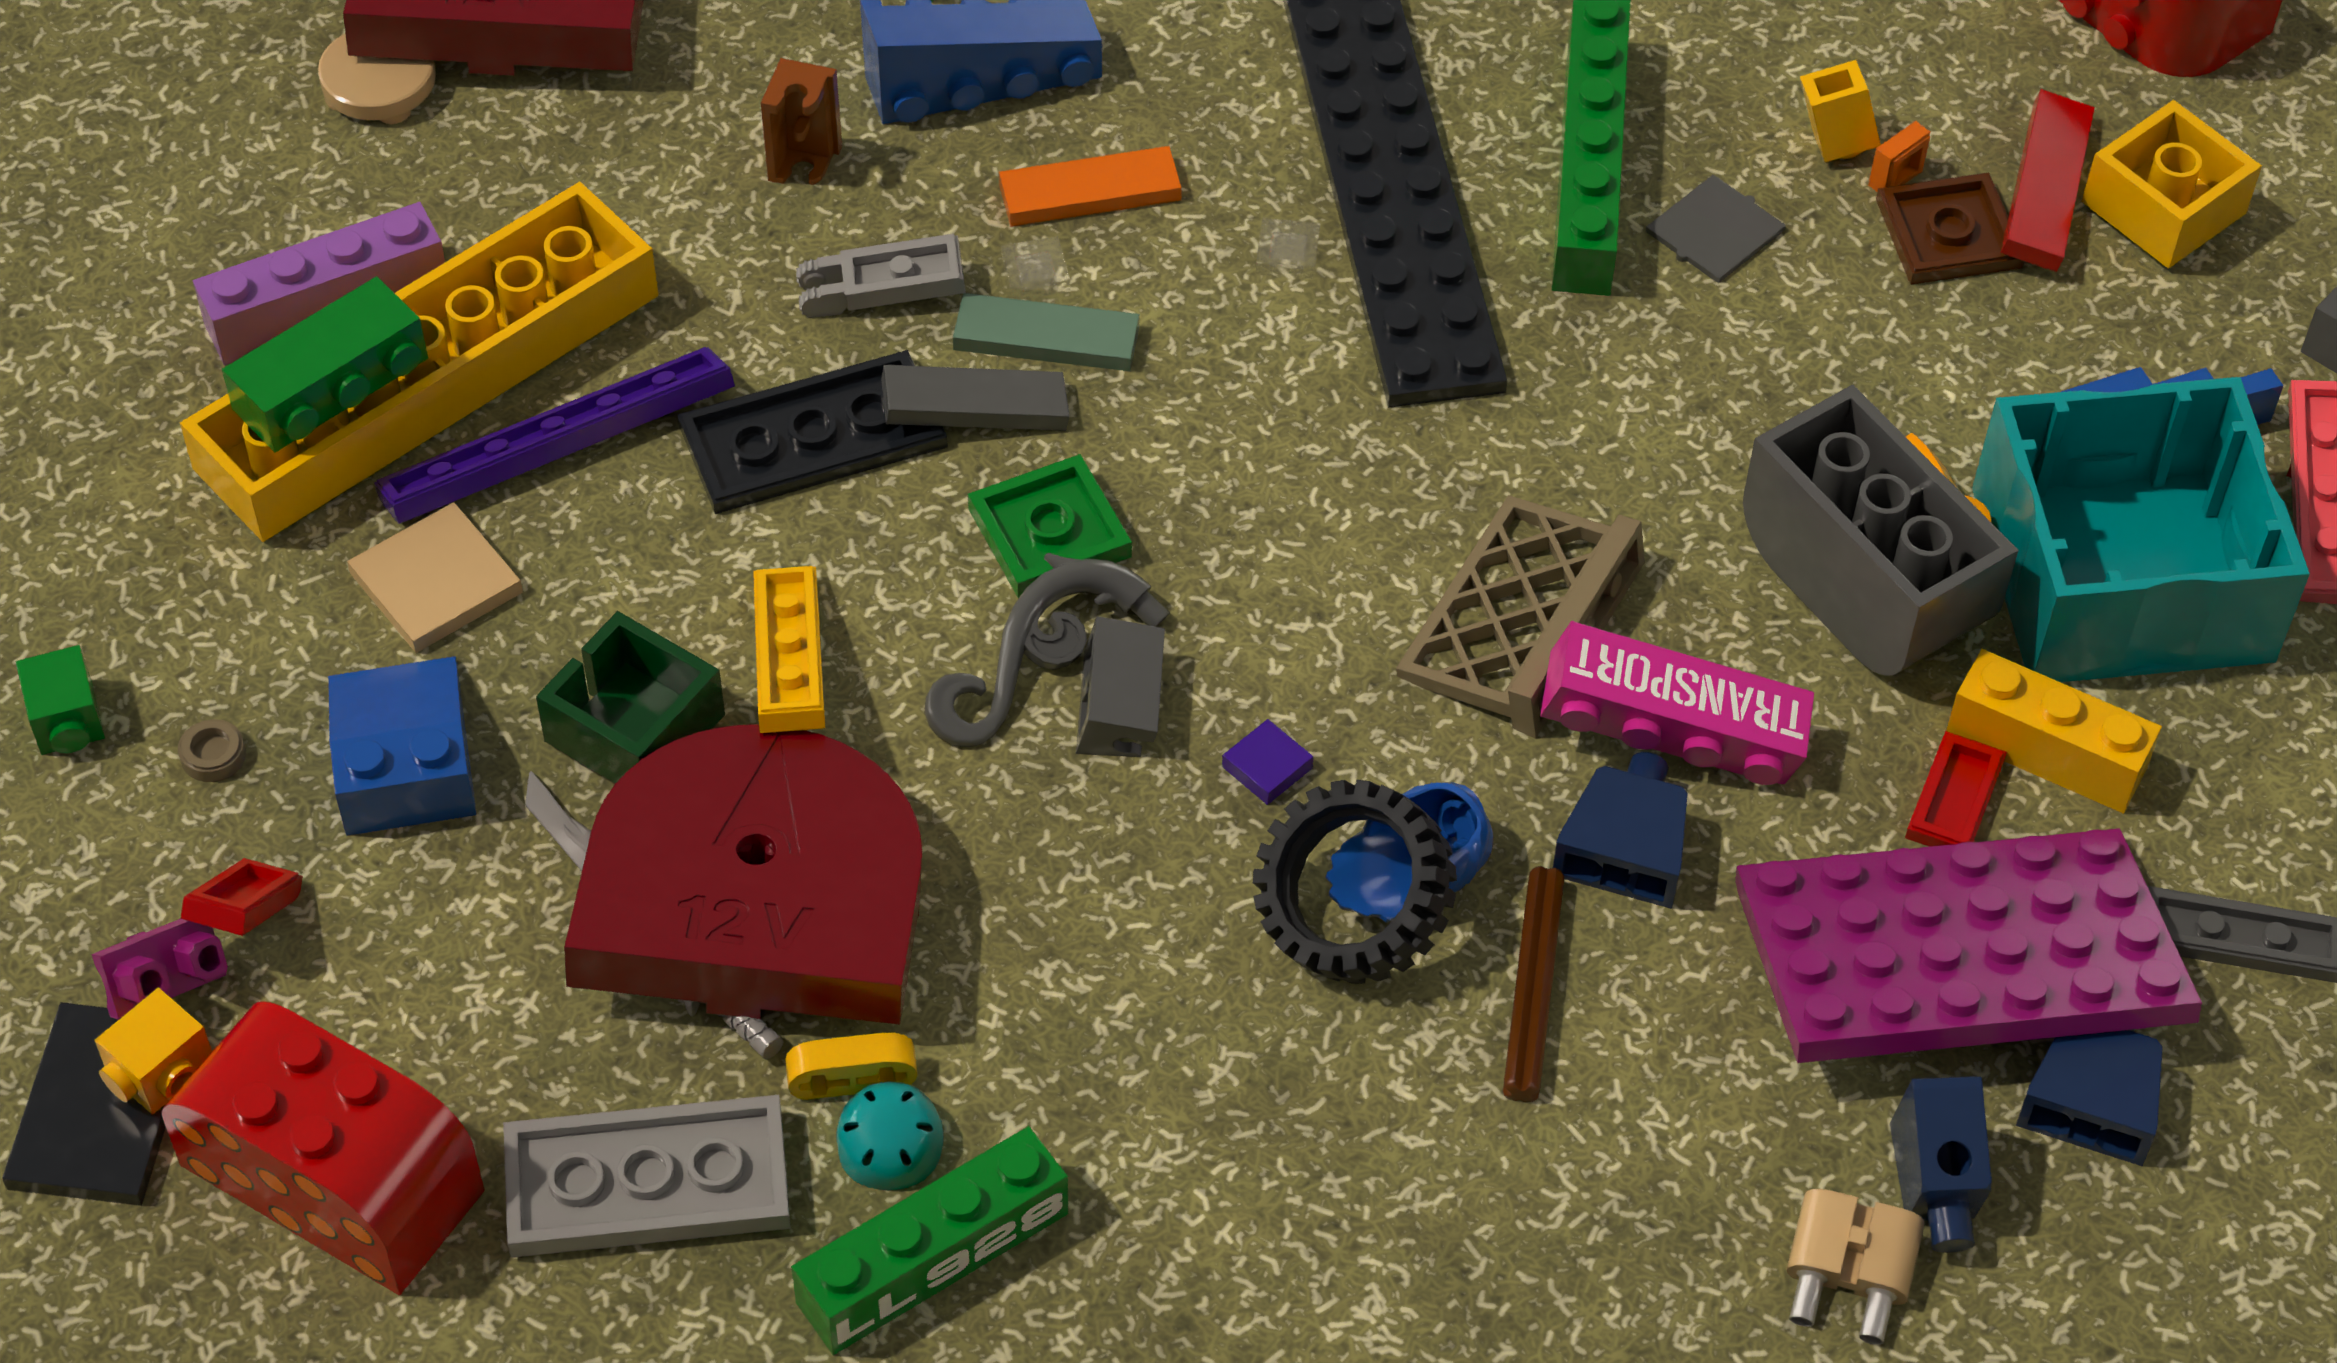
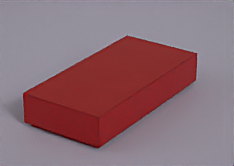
(1955, 792)
(242, 896)

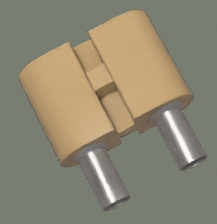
(1856, 1250)

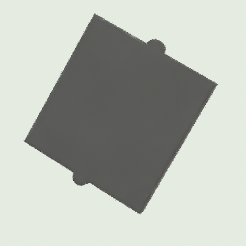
(1715, 228)

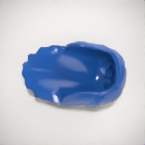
(1375, 867)

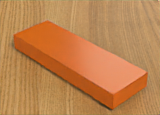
(1090, 186)

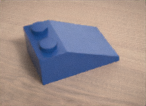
(399, 746)

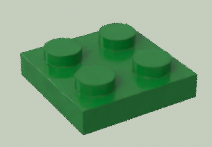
(1048, 512)

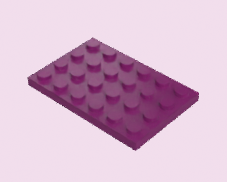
(1964, 945)

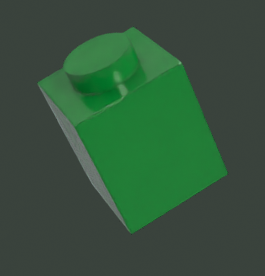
(60, 700)

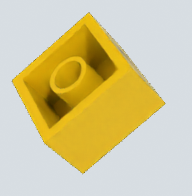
(2171, 183)

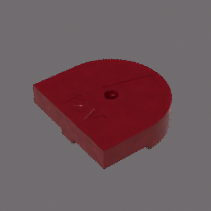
(497, 33)
(752, 879)

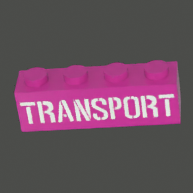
(1677, 704)

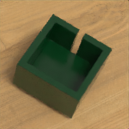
(641, 700)

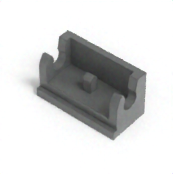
(1120, 687)

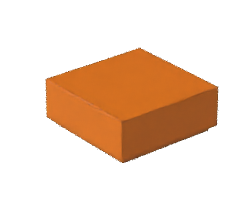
(1900, 157)

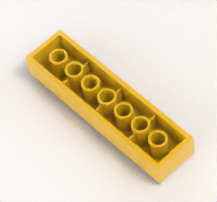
(485, 328)

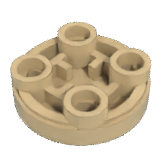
(373, 85)

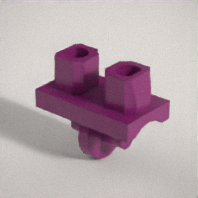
(168, 957)

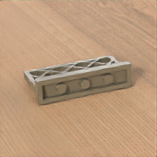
(1591, 600)

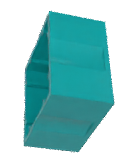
(2140, 530)

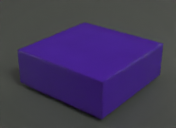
(1267, 761)

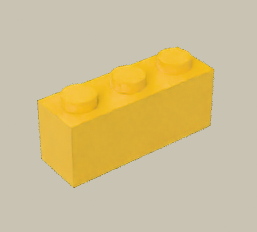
(2054, 730)

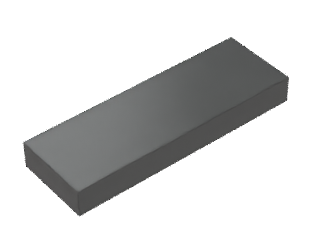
(974, 397)
(2250, 934)

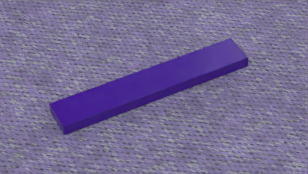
(553, 434)

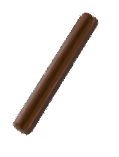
(1533, 985)

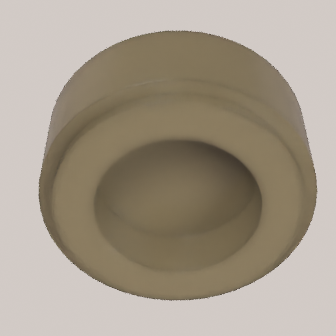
(211, 750)

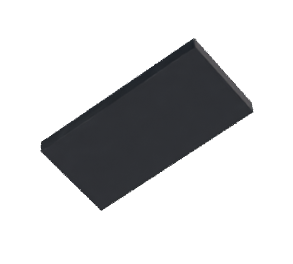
(800, 435)

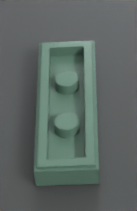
(1046, 332)

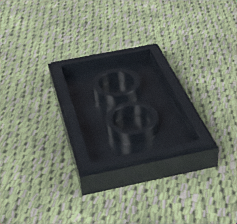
(74, 1129)

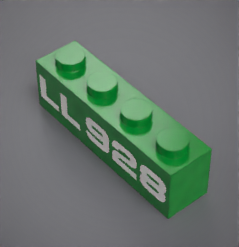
(930, 1240)

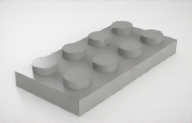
(645, 1176)

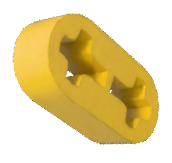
(849, 1064)

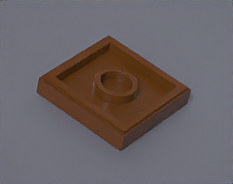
(1947, 227)

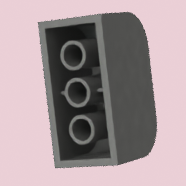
(1872, 534)

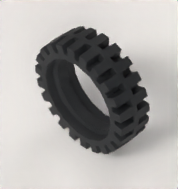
(1303, 832)

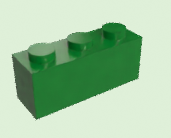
(325, 364)

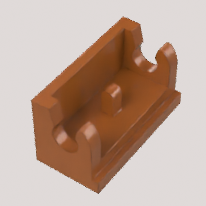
(801, 119)

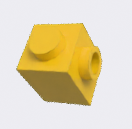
(1840, 111)
(152, 1051)

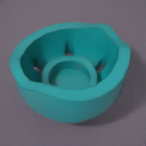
(888, 1128)

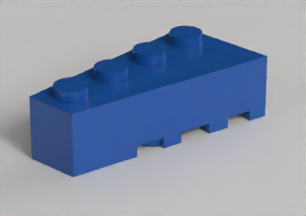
(973, 52)

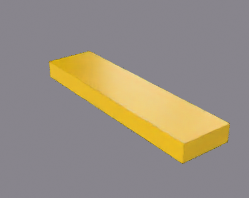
(788, 650)

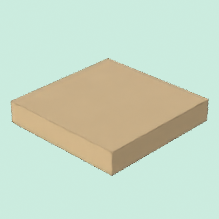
(435, 577)

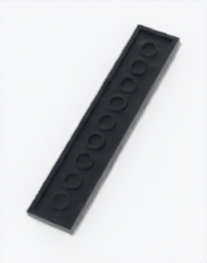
(1395, 202)

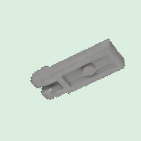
(881, 275)

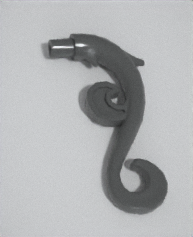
(1022, 636)

